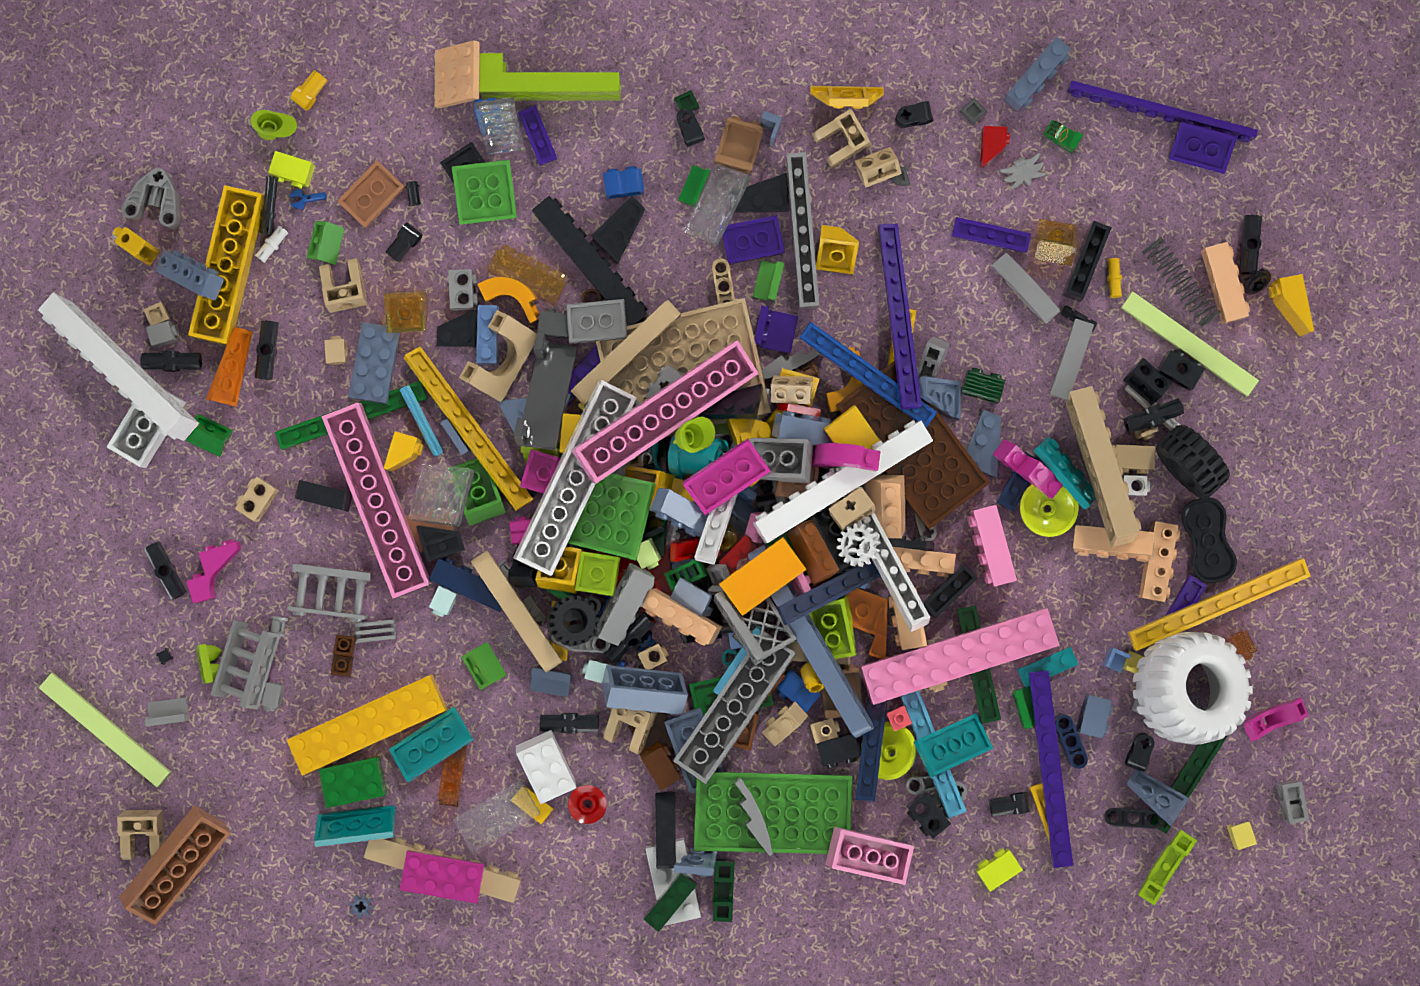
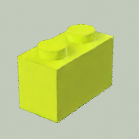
(291, 169)
(998, 869)

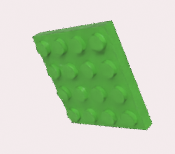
(615, 516)

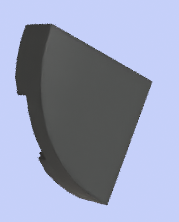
(902, 179)

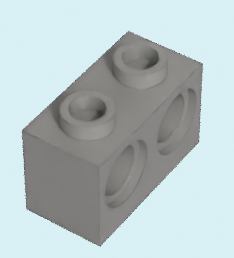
(457, 290)
(1292, 801)

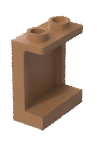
(739, 144)
(853, 678)

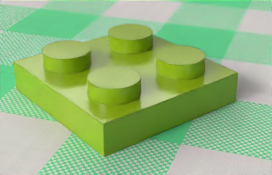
(597, 573)

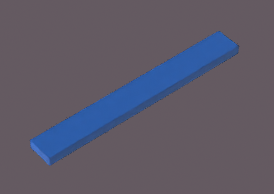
(862, 371)

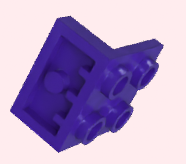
(775, 330)

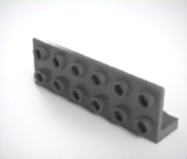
(546, 395)

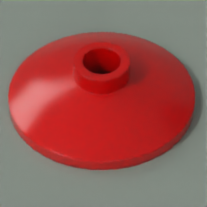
(585, 814)

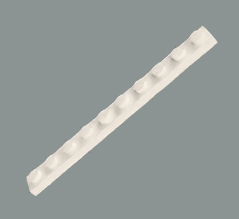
(716, 525)

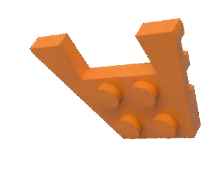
(870, 615)

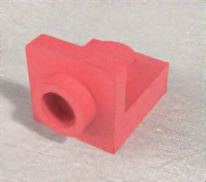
(899, 718)

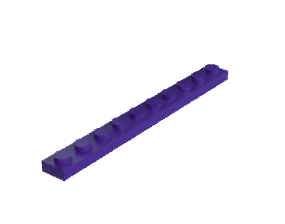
(1154, 109)
(899, 316)
(1050, 769)

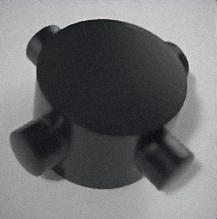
(164, 656)

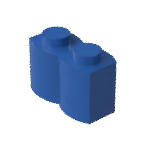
(623, 183)
(794, 688)

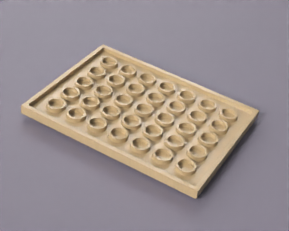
(688, 343)

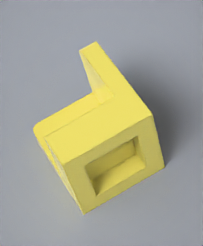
(1130, 664)
(1241, 835)

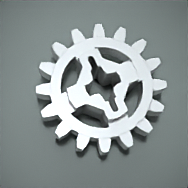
(853, 537)

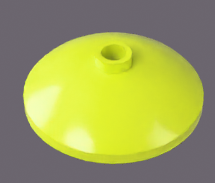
(1048, 524)
(905, 752)

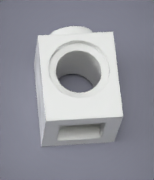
(1142, 480)

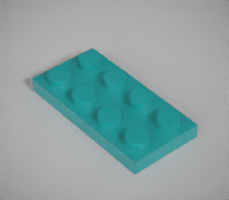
(1066, 472)
(431, 744)
(953, 745)
(355, 826)

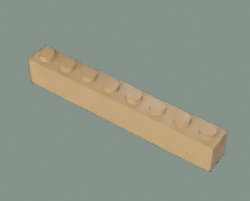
(393, 853)

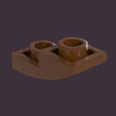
(343, 656)

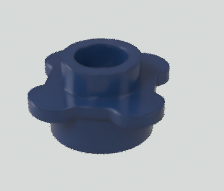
(650, 642)

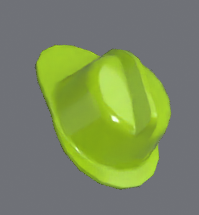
(272, 124)
(695, 435)

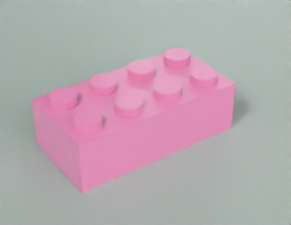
(992, 546)
(869, 855)

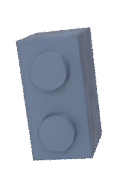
(1094, 716)

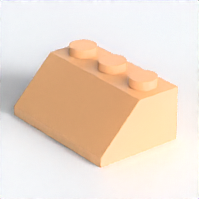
(888, 496)
(905, 638)

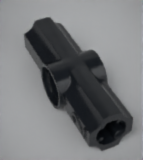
(1252, 233)
(267, 337)
(171, 361)
(1153, 415)
(159, 559)
(633, 637)
(569, 723)

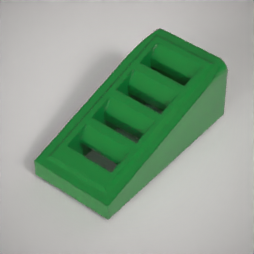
(700, 565)

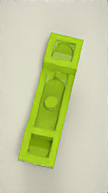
(1165, 866)

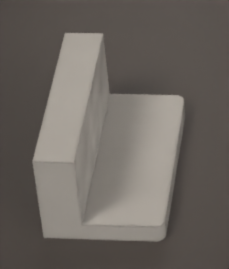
(167, 712)

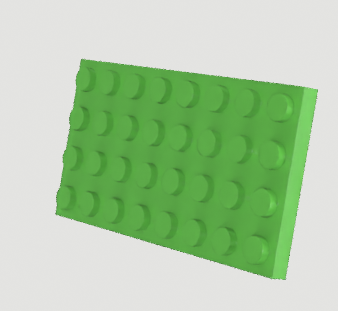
(795, 809)

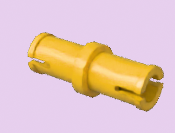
(1114, 277)

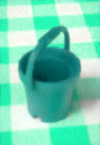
(683, 462)

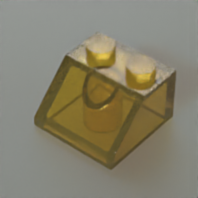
(1055, 242)
(406, 311)

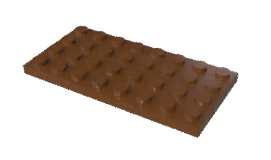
(935, 476)

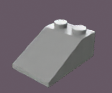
(787, 458)

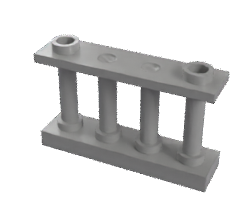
(342, 577)
(259, 670)

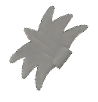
(1023, 171)

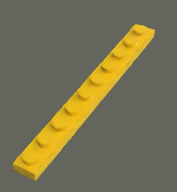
(468, 428)
(1219, 604)

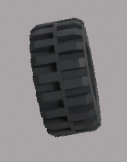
(1192, 461)

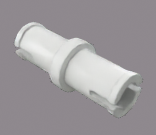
(271, 244)

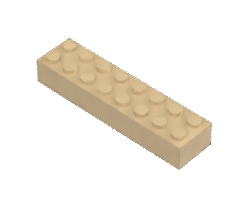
(1102, 466)

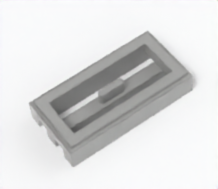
(359, 632)

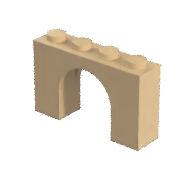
(519, 343)

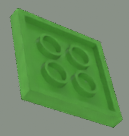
(484, 192)

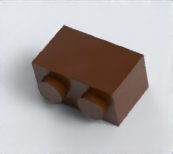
(660, 765)

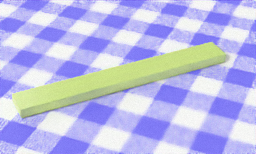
(1189, 344)
(105, 729)

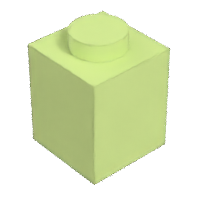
(648, 555)

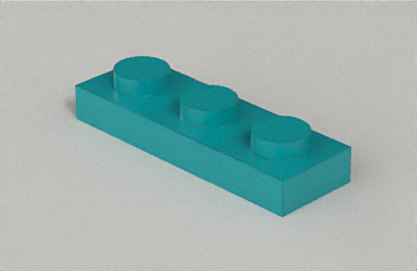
(1054, 663)

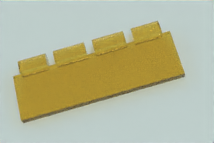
(535, 276)

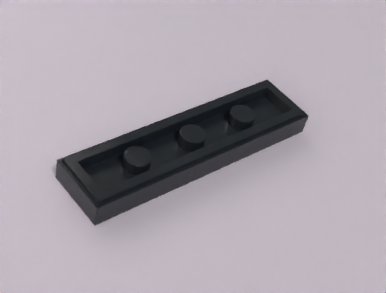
(665, 830)

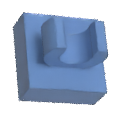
(748, 494)

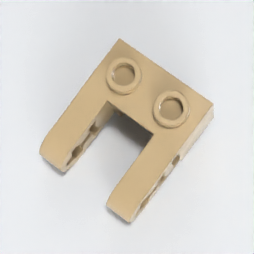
(853, 132)
(343, 296)
(640, 719)
(140, 822)

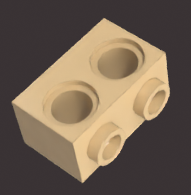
(878, 167)
(791, 389)
(261, 502)

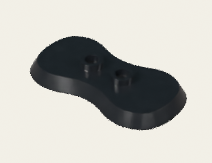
(1212, 555)

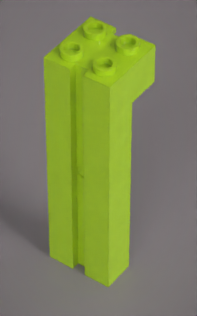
(544, 86)

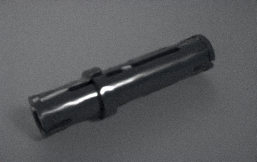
(269, 205)

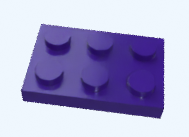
(1202, 147)
(753, 240)

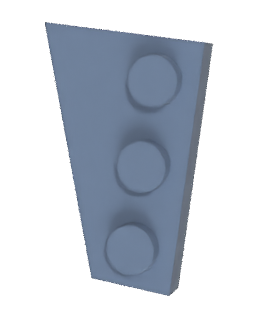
(942, 394)
(985, 442)
(1160, 797)
(697, 863)

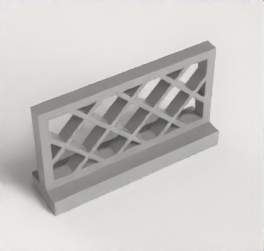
(743, 633)

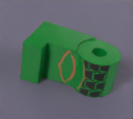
(1062, 136)

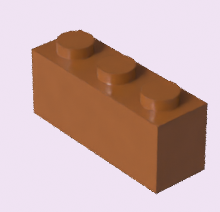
(813, 552)

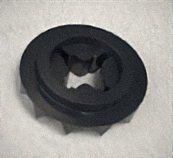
(1256, 281)

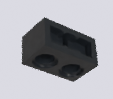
(1147, 381)
(931, 812)

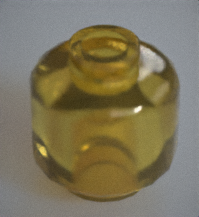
(729, 539)

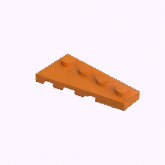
(230, 373)

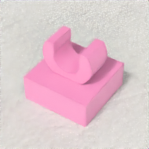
(801, 584)

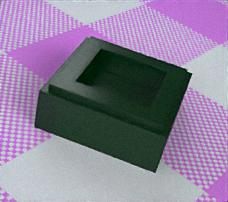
(687, 101)

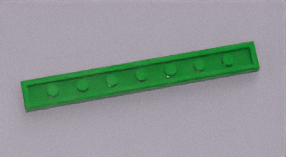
(316, 428)

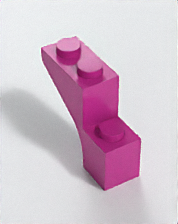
(1029, 468)
(213, 561)

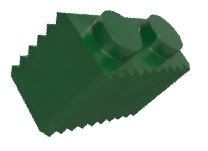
(982, 385)

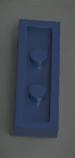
(1013, 490)

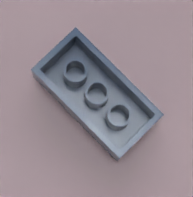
(644, 690)

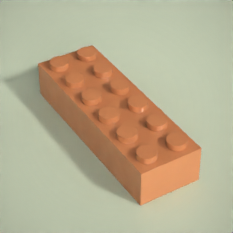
(174, 865)

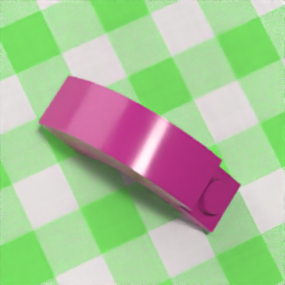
(845, 455)
(1275, 717)

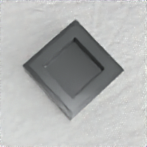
(973, 111)

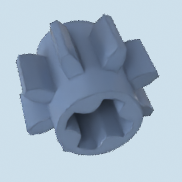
(366, 902)

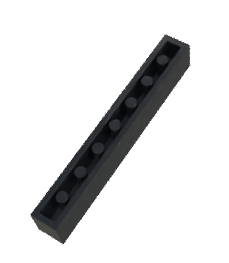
(587, 259)

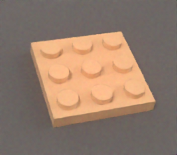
(456, 74)

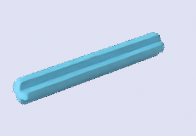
(421, 420)

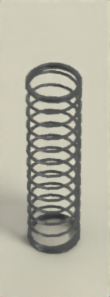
(1206, 319)

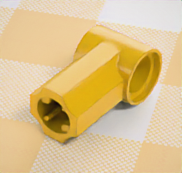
(306, 94)

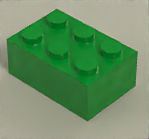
(353, 781)

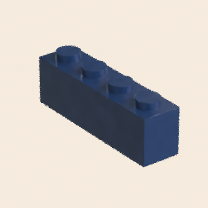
(463, 582)

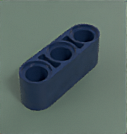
(1077, 747)

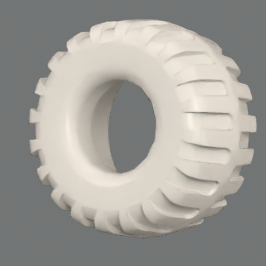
(1164, 694)

